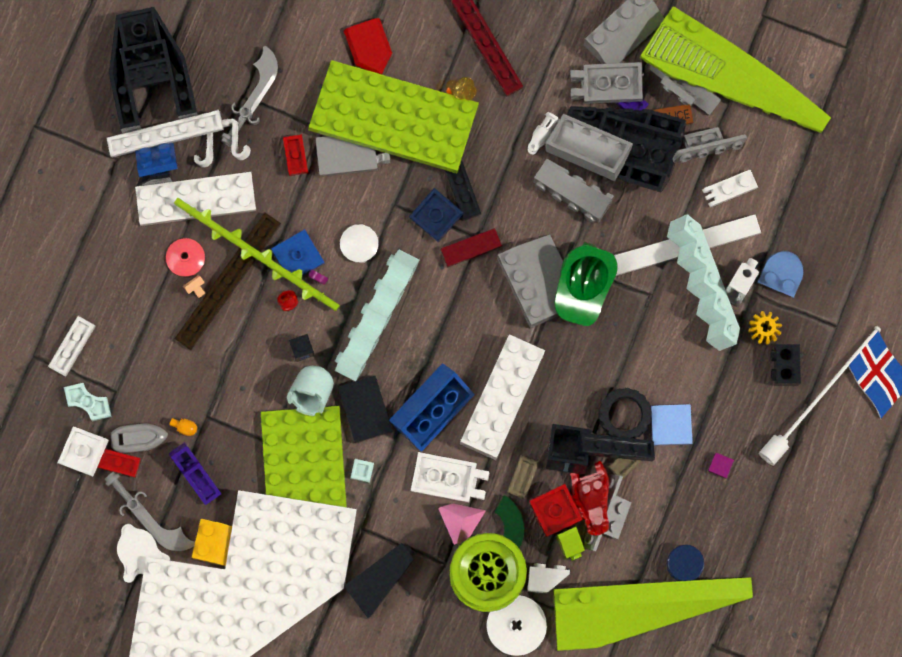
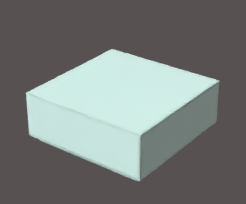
(362, 470)

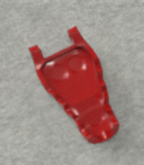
(591, 497)

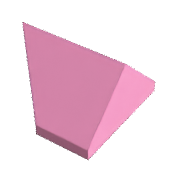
(460, 521)

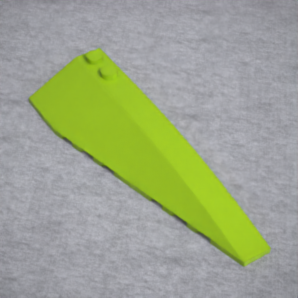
(613, 613)

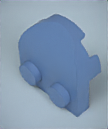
(782, 272)

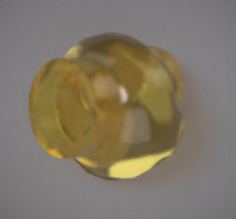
(461, 89)

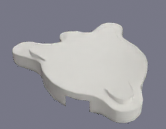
(134, 548)

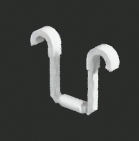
(234, 147)

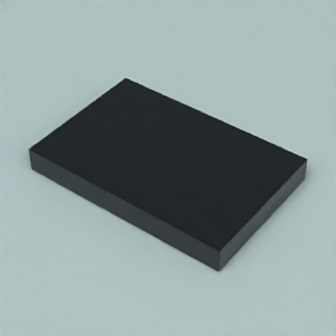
(365, 409)

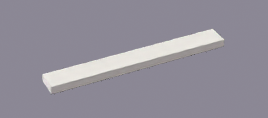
(668, 250)

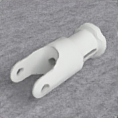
(542, 133)

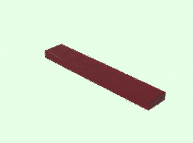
(488, 46)

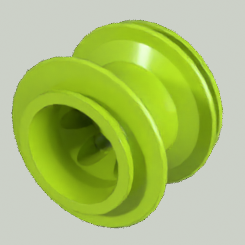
(478, 596)

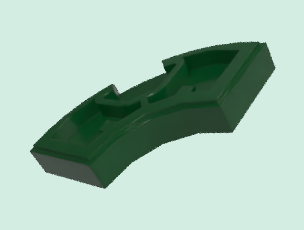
(512, 520)

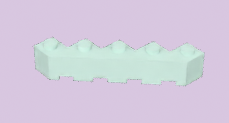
(705, 282)
(376, 315)

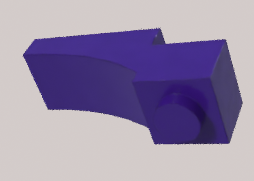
(194, 473)

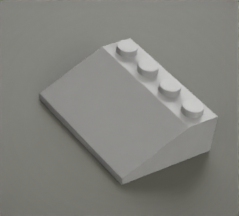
(533, 277)

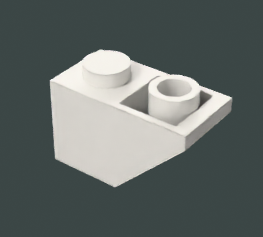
(545, 579)

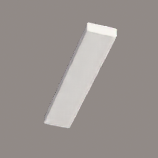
(165, 133)

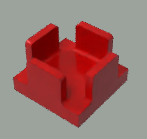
(555, 510)

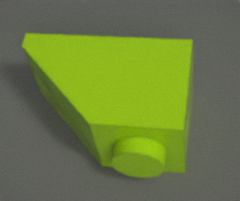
(570, 544)

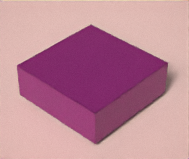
(720, 465)

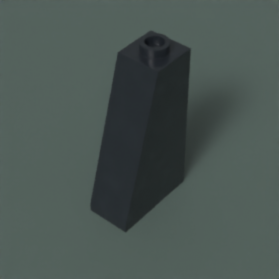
(378, 580)

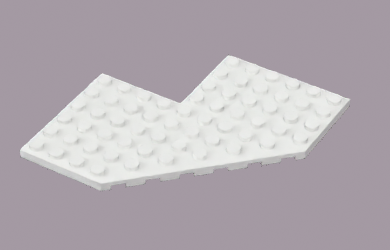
(278, 570)

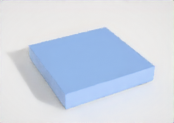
(671, 425)

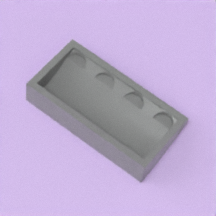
(588, 147)

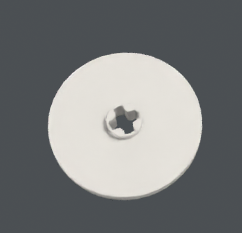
(532, 624)

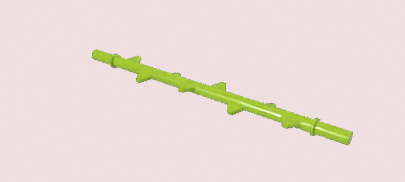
(264, 257)

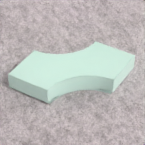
(96, 407)

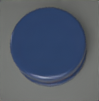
(685, 563)

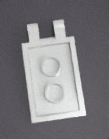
(447, 478)

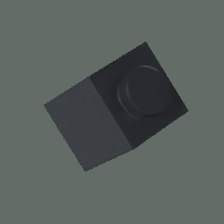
(301, 348)

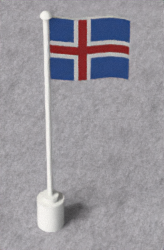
(875, 373)

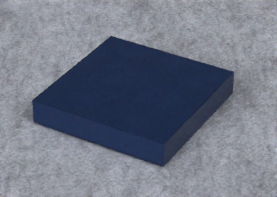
(436, 215)

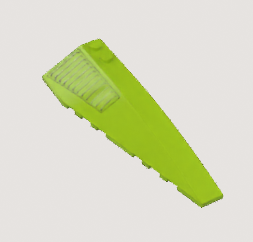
(704, 58)

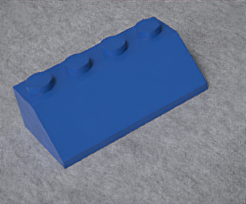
(431, 407)

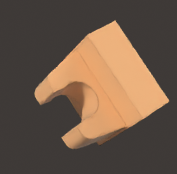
(194, 285)

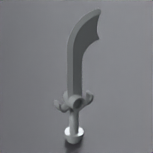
(268, 69)
(169, 539)

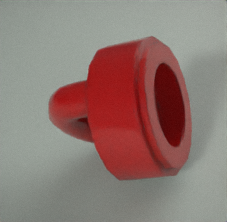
(287, 300)

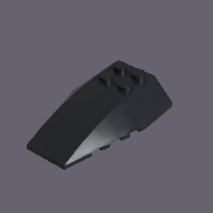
(653, 136)

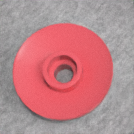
(188, 266)

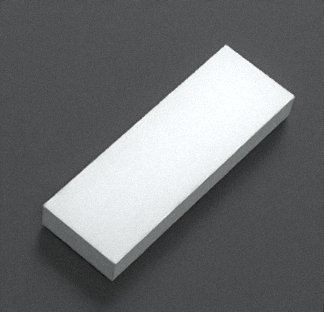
(71, 346)

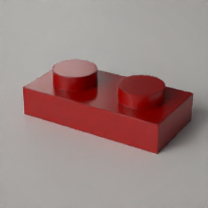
(295, 155)
(119, 463)

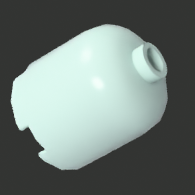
(311, 390)

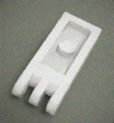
(730, 188)

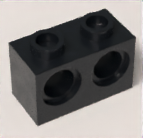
(791, 365)

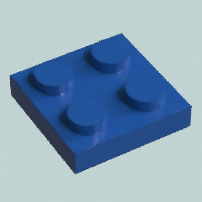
(156, 159)

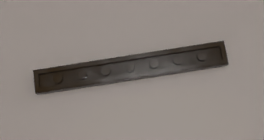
(226, 283)

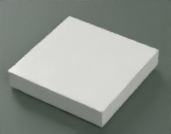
(83, 451)

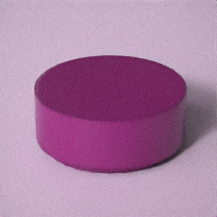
(318, 277)

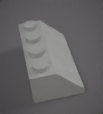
(624, 31)

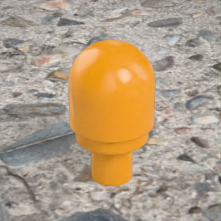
(184, 426)

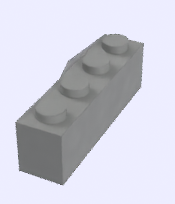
(573, 191)

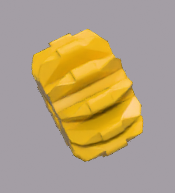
(758, 330)

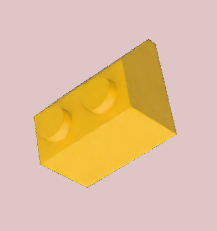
(212, 542)

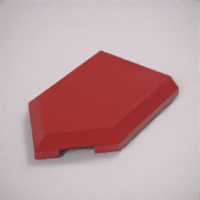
(369, 45)

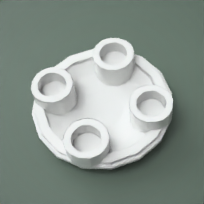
(359, 243)

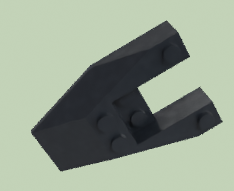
(145, 57)

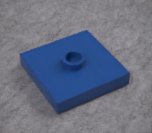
(298, 253)

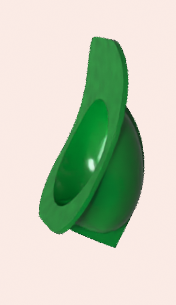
(584, 283)

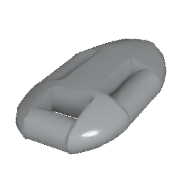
(137, 437)

